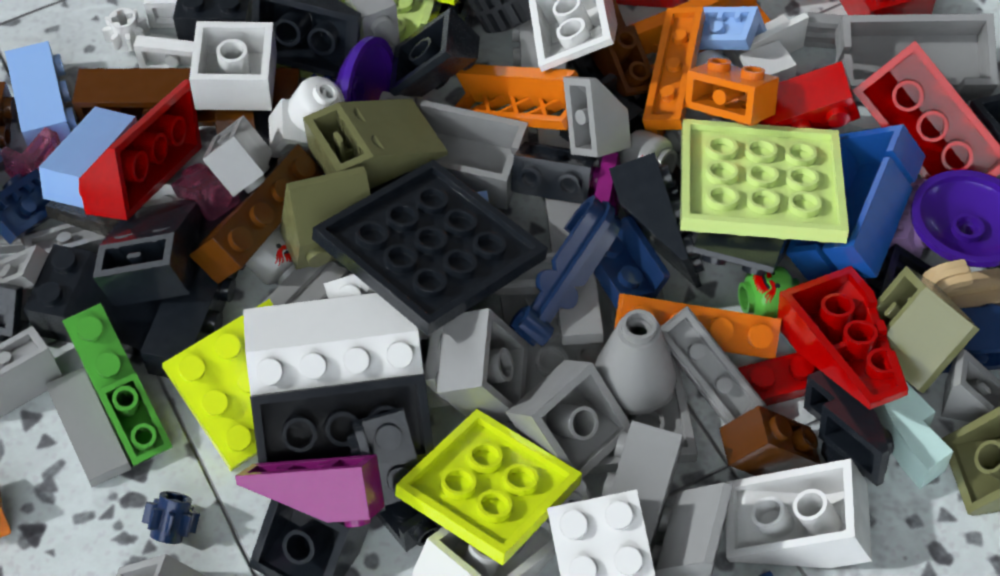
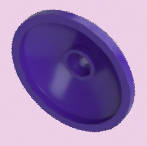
(366, 70)
(960, 216)

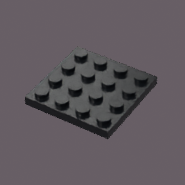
(429, 245)

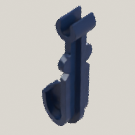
(589, 238)

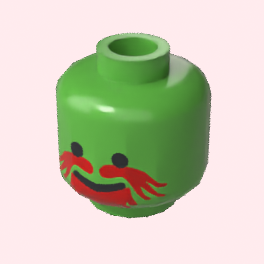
(761, 293)

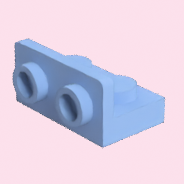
(731, 27)

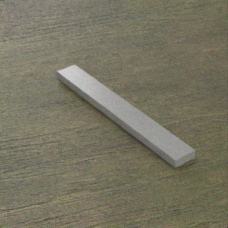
(583, 321)

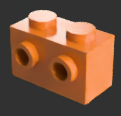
(732, 91)

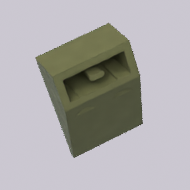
(375, 134)

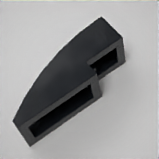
(847, 426)

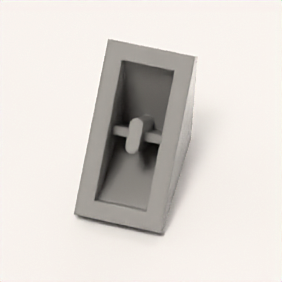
(969, 389)

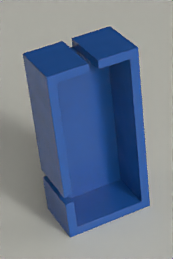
(877, 185)

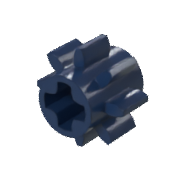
(170, 517)

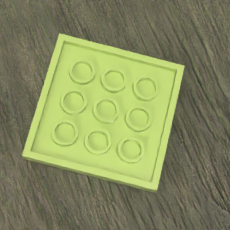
(762, 181)

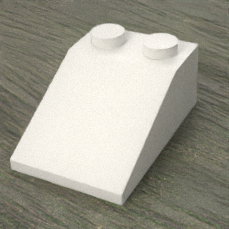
(571, 29)
(800, 517)
(451, 556)

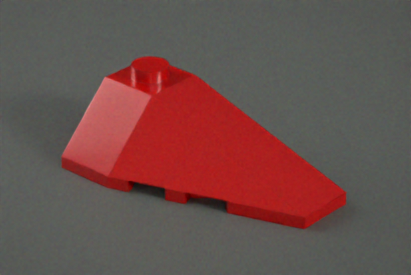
(841, 334)

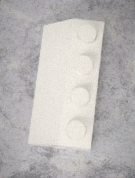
(328, 343)

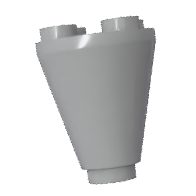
(638, 364)

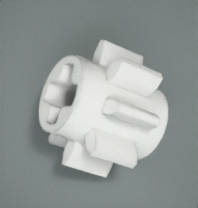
(123, 27)

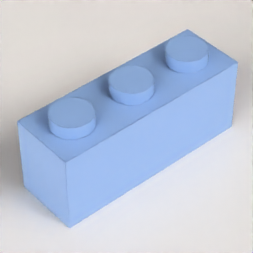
(39, 92)
(78, 152)

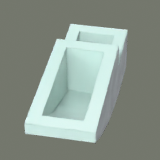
(916, 445)

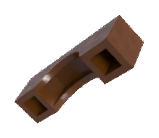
(254, 220)

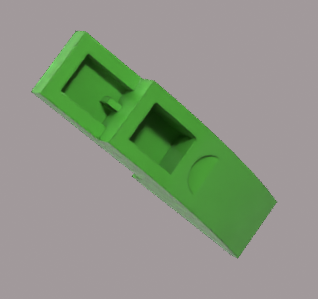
(117, 384)

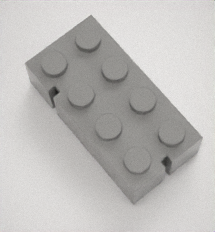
(956, 43)
(477, 145)

